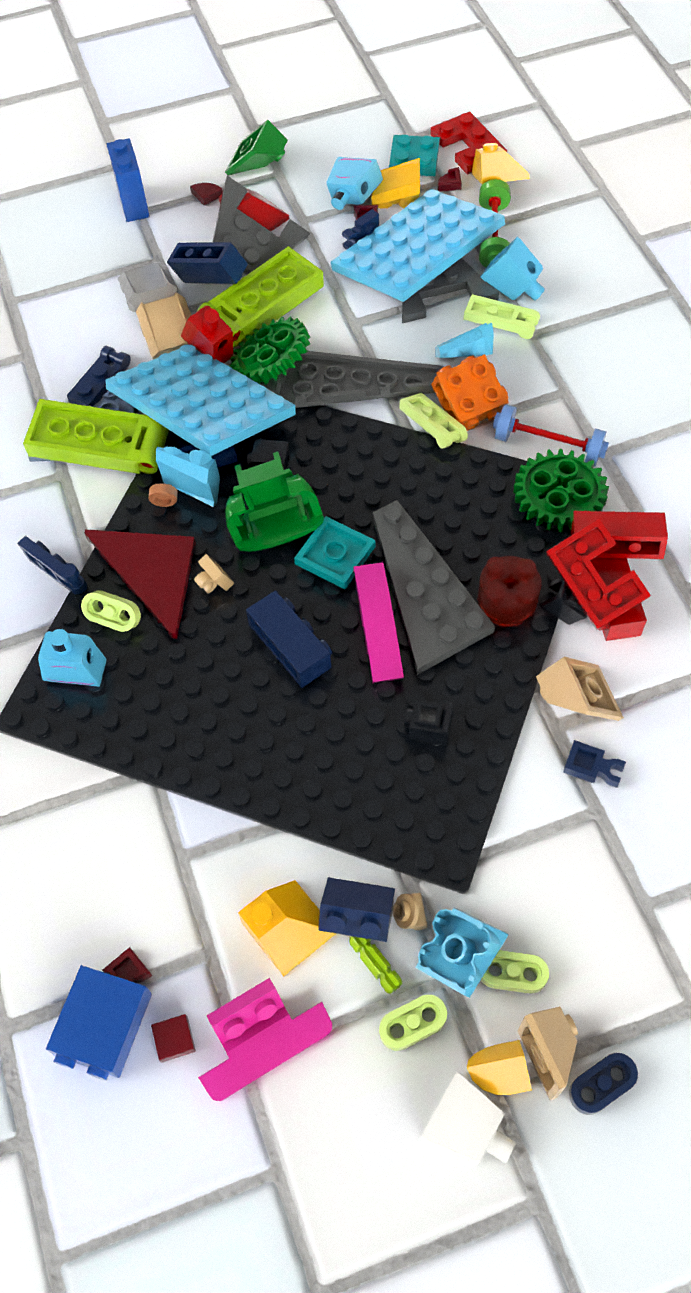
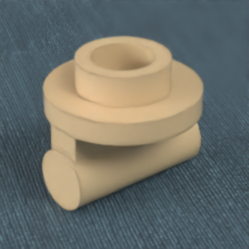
(410, 912)

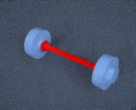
(506, 423)

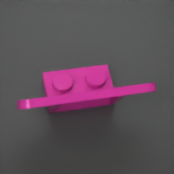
(259, 1037)

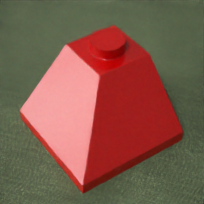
(262, 210)

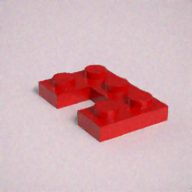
(465, 128)
(574, 565)

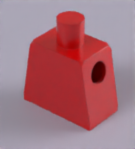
(208, 333)

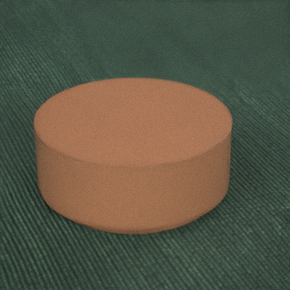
(163, 495)

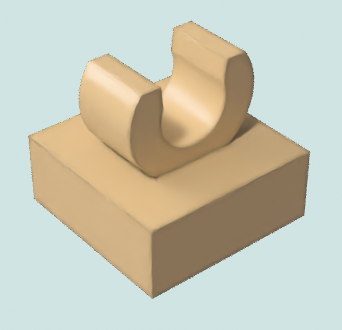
(212, 575)

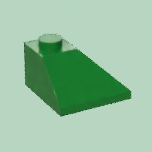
(258, 149)

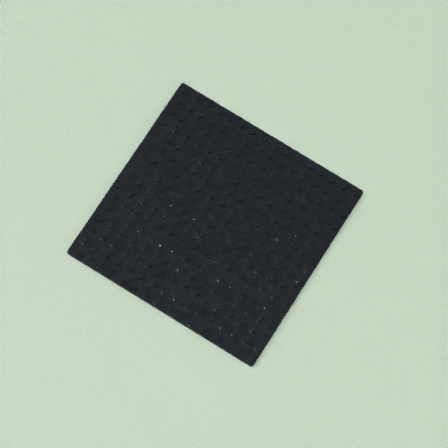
(331, 758)

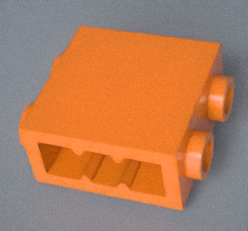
(470, 391)

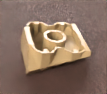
(163, 324)

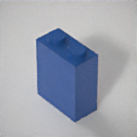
(128, 179)
(98, 1023)

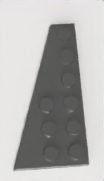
(346, 378)
(429, 596)

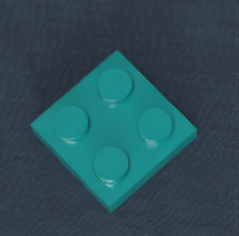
(412, 147)
(334, 552)

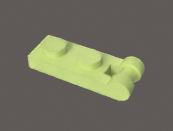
(502, 315)
(433, 420)

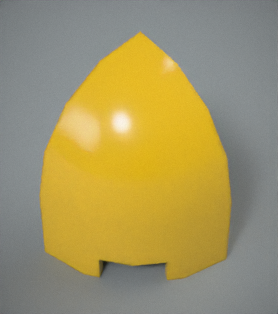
(500, 1069)

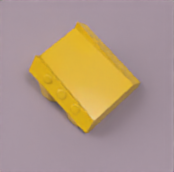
(399, 185)

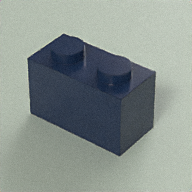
(356, 909)

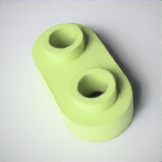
(113, 611)
(512, 972)
(411, 1021)

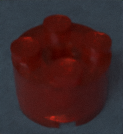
(509, 590)

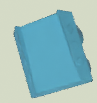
(471, 343)
(190, 473)
(460, 950)

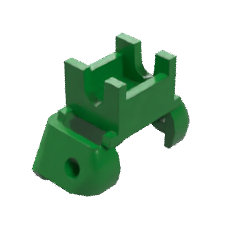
(278, 504)

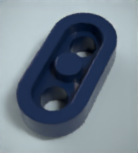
(601, 1083)

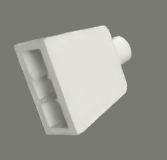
(467, 1125)

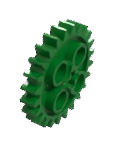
(271, 350)
(559, 482)

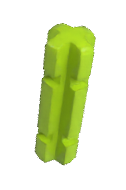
(376, 963)

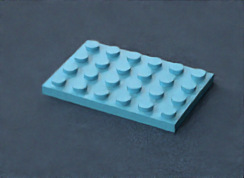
(417, 244)
(200, 398)

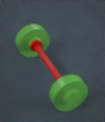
(493, 196)

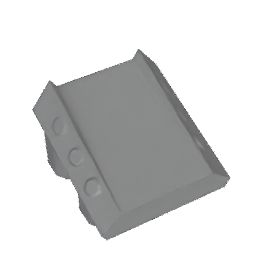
(147, 284)

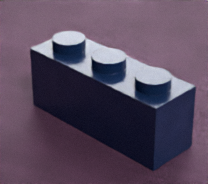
(207, 262)
(289, 638)

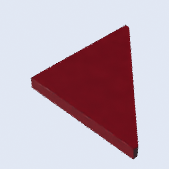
(152, 567)

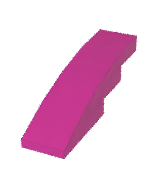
(378, 622)

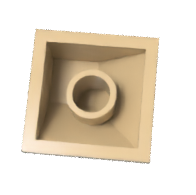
(579, 688)
(551, 1047)

